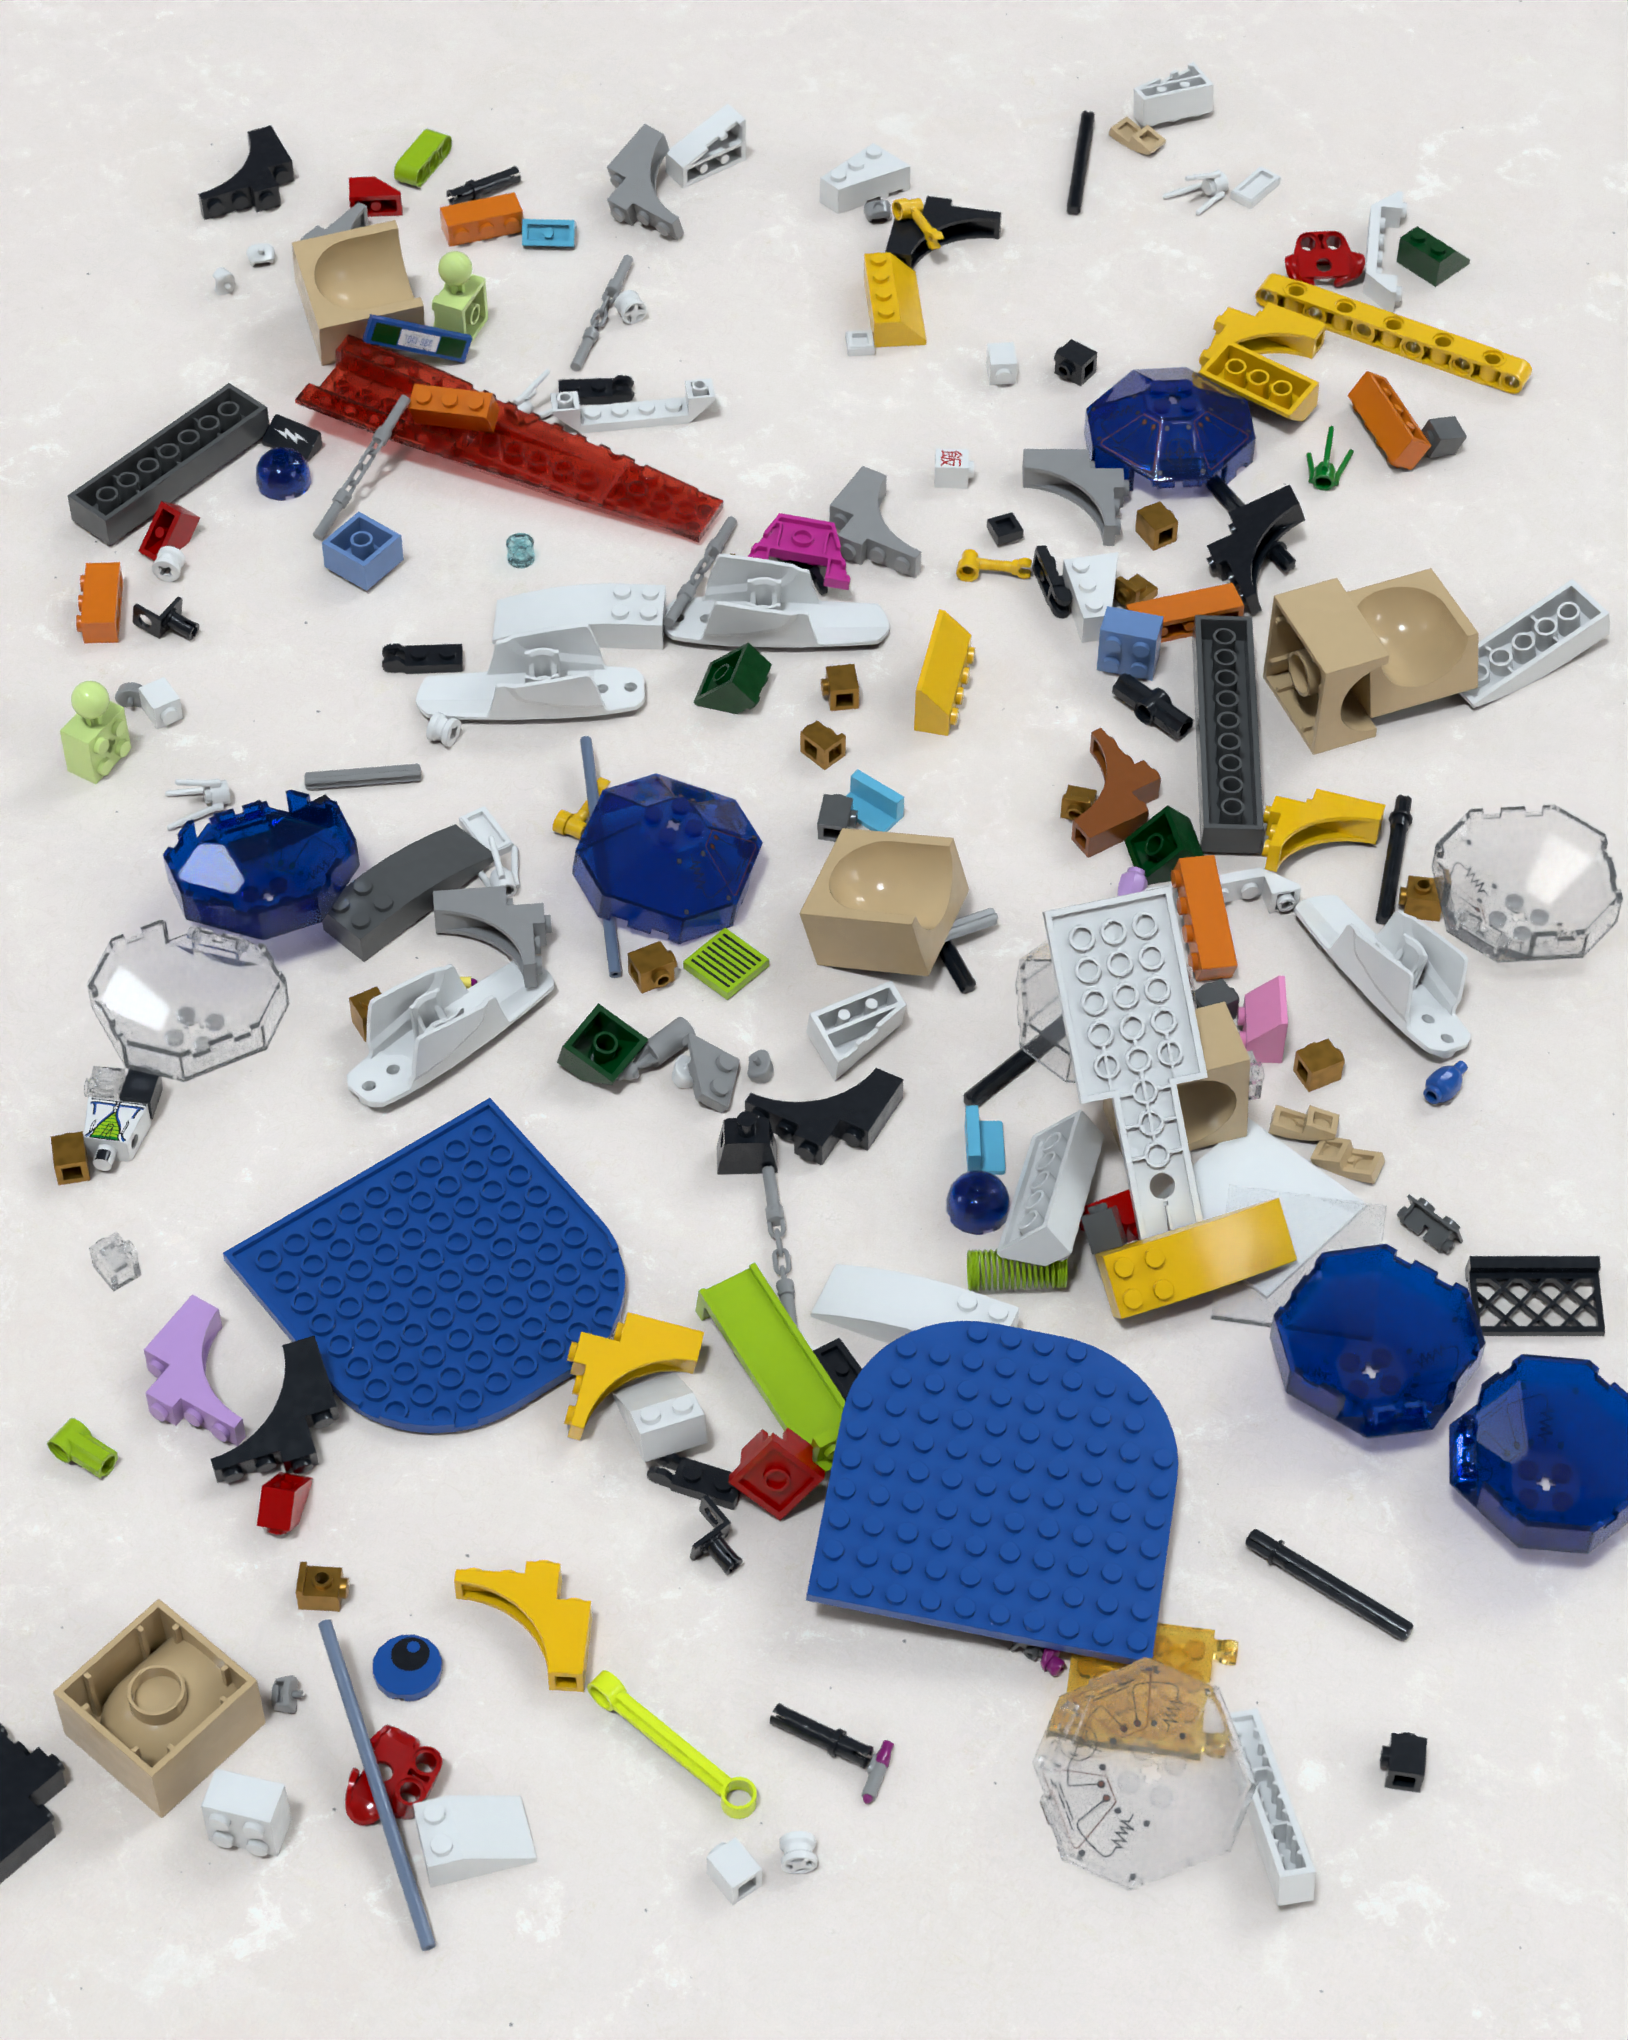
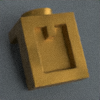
(1134, 590)
(1077, 801)

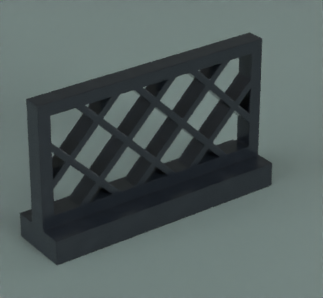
(1540, 1271)

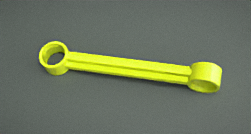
(611, 1694)

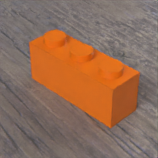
(481, 219)
(453, 408)
(100, 603)

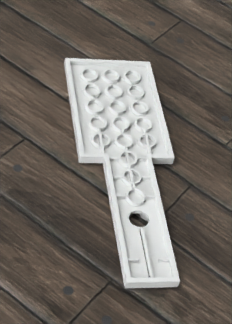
(1133, 1037)

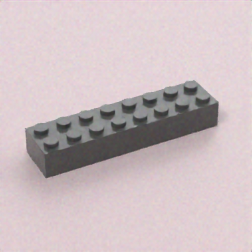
(168, 463)

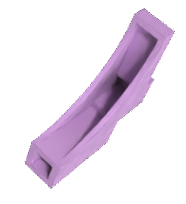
(179, 1362)

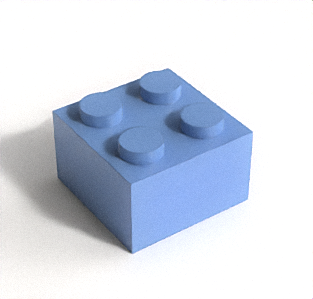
(362, 551)
(1129, 643)

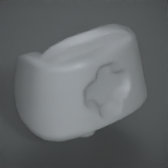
(877, 210)
(128, 695)
(760, 1067)
(285, 1694)

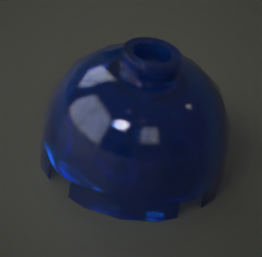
(282, 474)
(977, 1202)

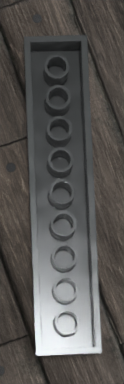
(1227, 735)

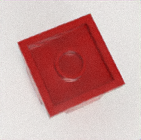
(777, 1471)

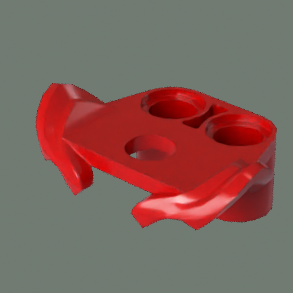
(1344, 264)
(402, 1755)

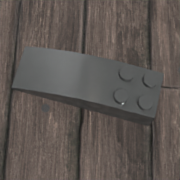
(401, 889)

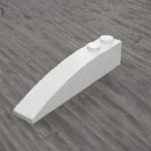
(1274, 1818)

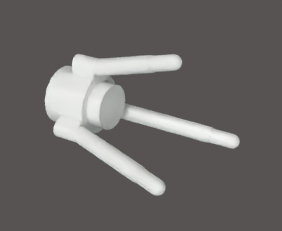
(1214, 185)
(523, 400)
(214, 792)
(501, 875)

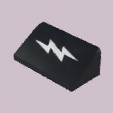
(291, 434)

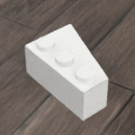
(1173, 98)
(708, 148)
(862, 178)
(1092, 589)
(855, 1026)

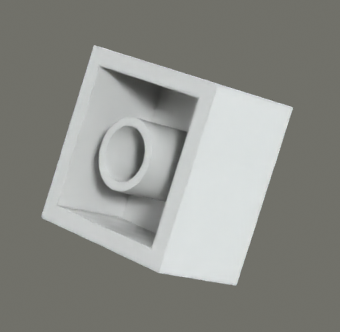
(246, 1813)

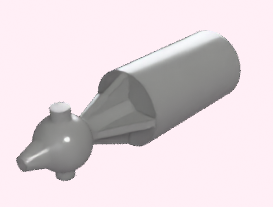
(659, 1048)

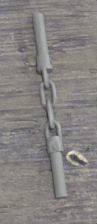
(591, 333)
(342, 496)
(688, 590)
(775, 1217)

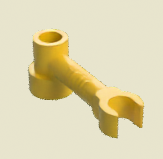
(913, 209)
(970, 565)
(574, 823)

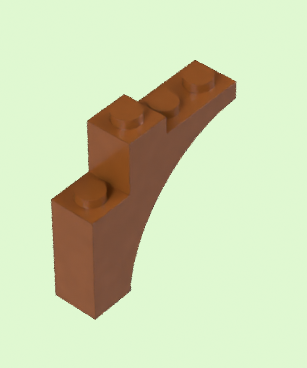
(1122, 802)

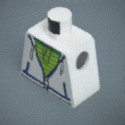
(114, 1130)

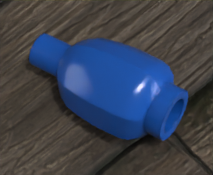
(1444, 1083)

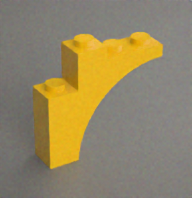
(1268, 332)
(1317, 821)
(638, 1349)
(534, 1601)

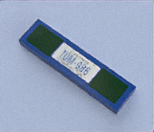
(417, 338)

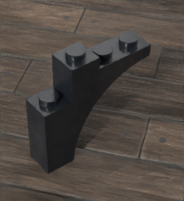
(255, 182)
(955, 223)
(1253, 534)
(819, 1124)
(285, 1435)
(25, 1788)

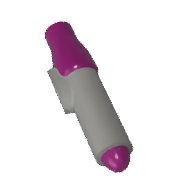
(876, 1770)

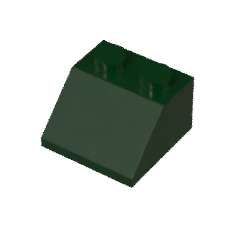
(1429, 257)
(734, 681)
(1161, 843)
(601, 1047)

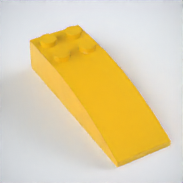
(1195, 1258)

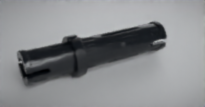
(473, 189)
(833, 1740)

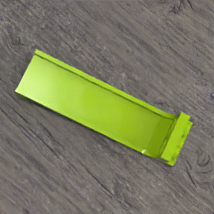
(776, 1359)

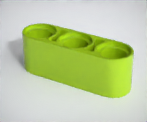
(422, 157)

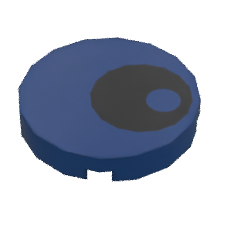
(407, 1667)

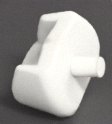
(260, 253)
(223, 281)
(681, 1075)

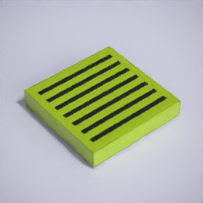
(726, 963)

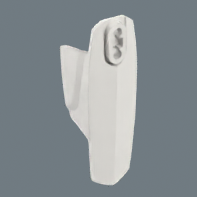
(772, 607)
(537, 677)
(1402, 970)
(435, 1024)

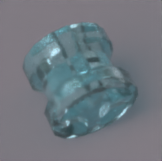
(520, 550)

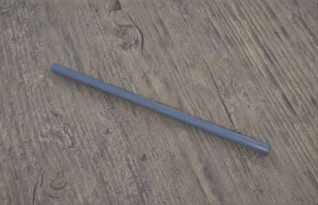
(592, 798)
(377, 1786)

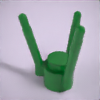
(1324, 474)

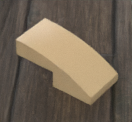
(1138, 139)
(1312, 1126)
(1342, 1159)

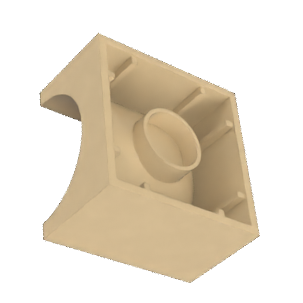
(349, 278)
(1427, 642)
(1314, 659)
(885, 901)
(1217, 1105)
(160, 1707)

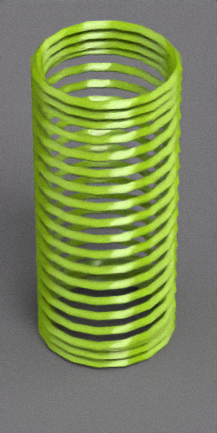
(1059, 1272)

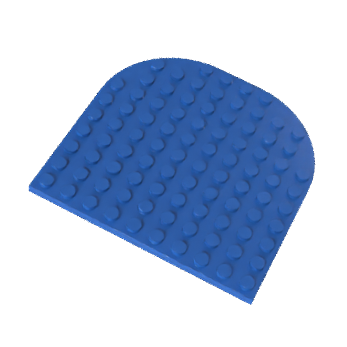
(442, 1277)
(1001, 1492)

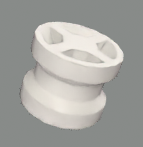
(630, 307)
(168, 563)
(443, 729)
(798, 1852)

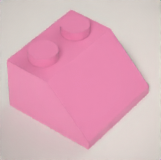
(1265, 1021)

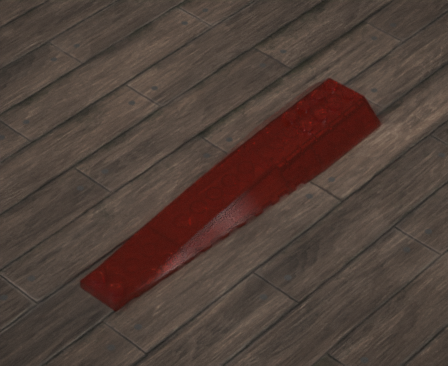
(519, 451)

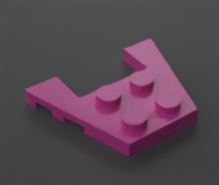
(807, 542)

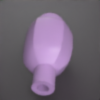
(1132, 881)

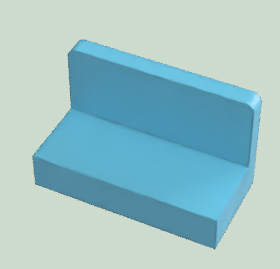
(548, 233)
(876, 804)
(983, 1143)

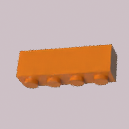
(1389, 421)
(1181, 608)
(1204, 918)

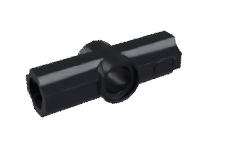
(1152, 706)

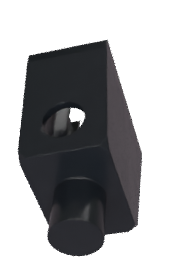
(746, 1145)

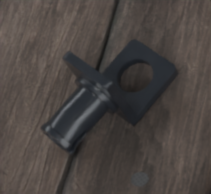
(169, 619)
(714, 1541)

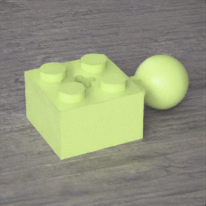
(463, 299)
(96, 734)

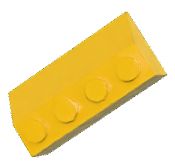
(893, 301)
(1262, 381)
(942, 676)

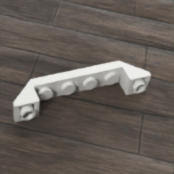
(1378, 286)
(632, 415)
(1276, 891)

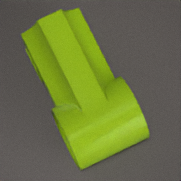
(77, 1444)

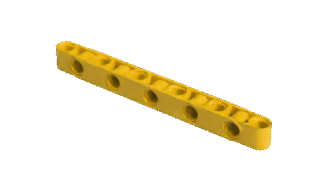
(1397, 334)

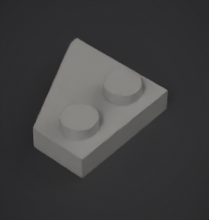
(711, 1072)

